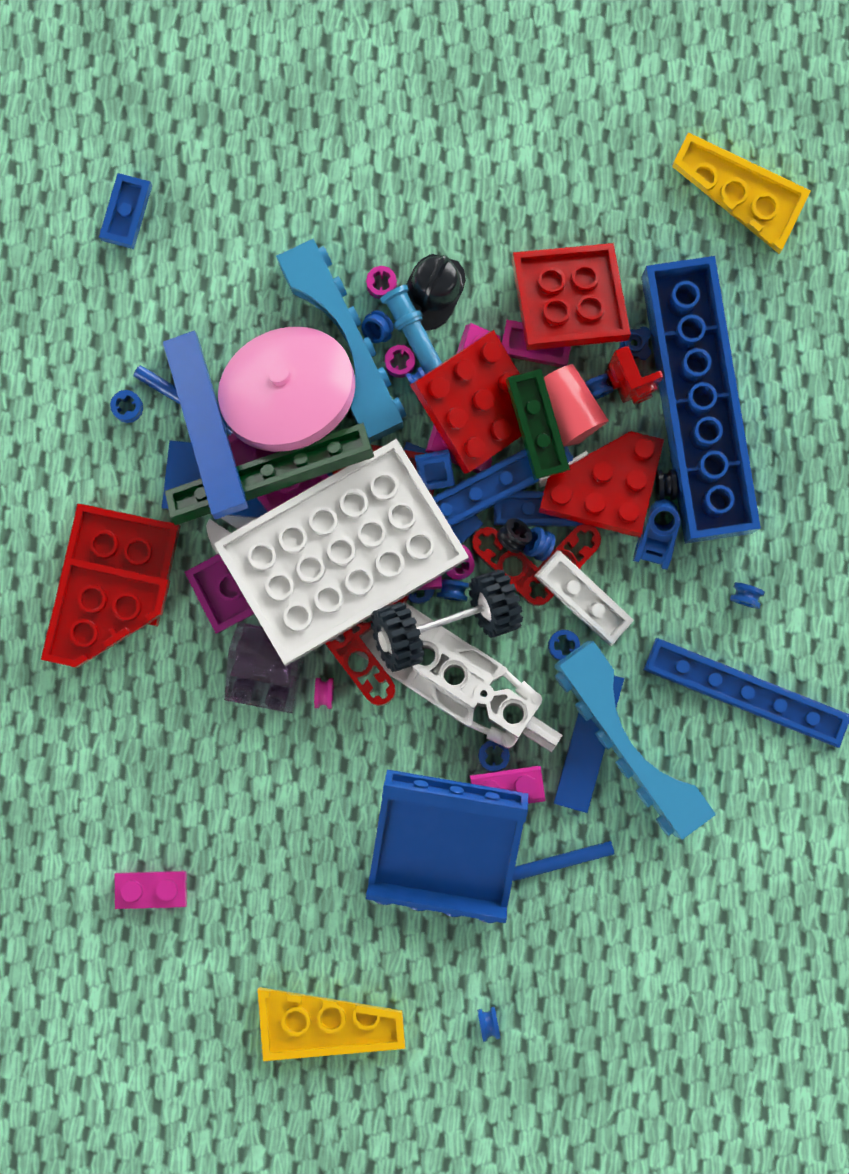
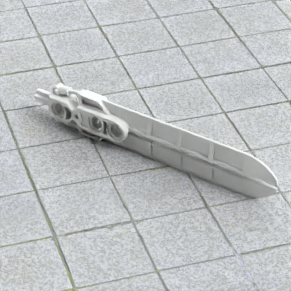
(459, 699)

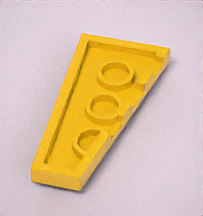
(745, 190)
(319, 1026)

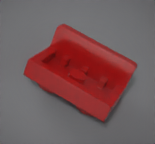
(626, 378)

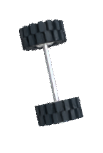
(492, 603)

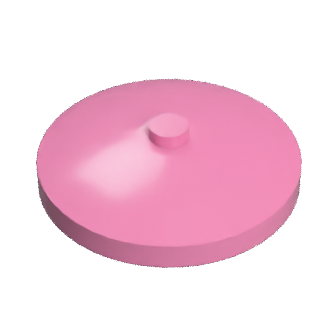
(286, 389)

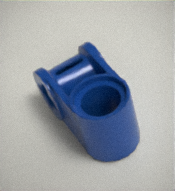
(658, 540)

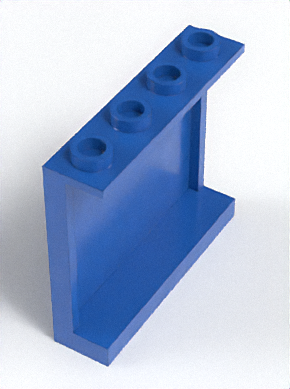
(446, 846)

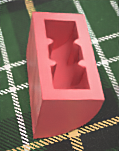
(573, 405)

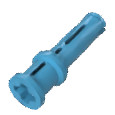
(408, 320)

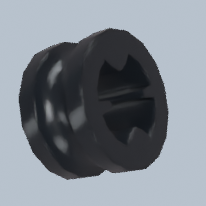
(666, 484)
(514, 535)

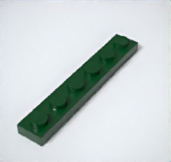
(278, 471)

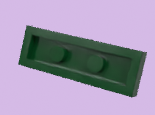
(537, 424)

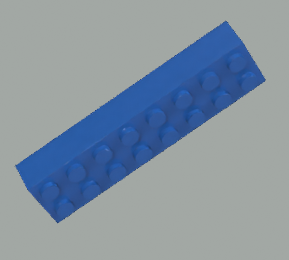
(700, 400)

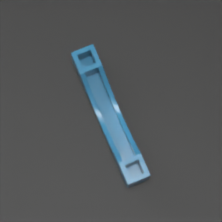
(311, 280)
(591, 681)

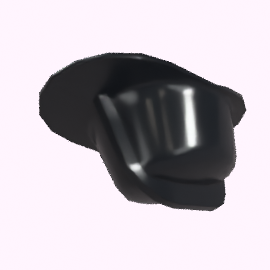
(436, 288)

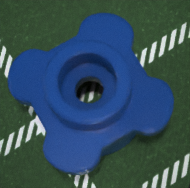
(641, 350)

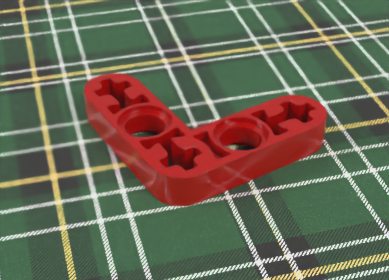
(529, 570)
(353, 644)

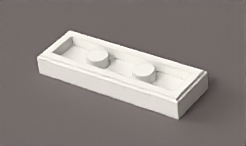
(584, 598)

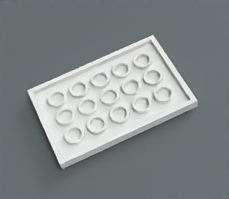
(340, 552)

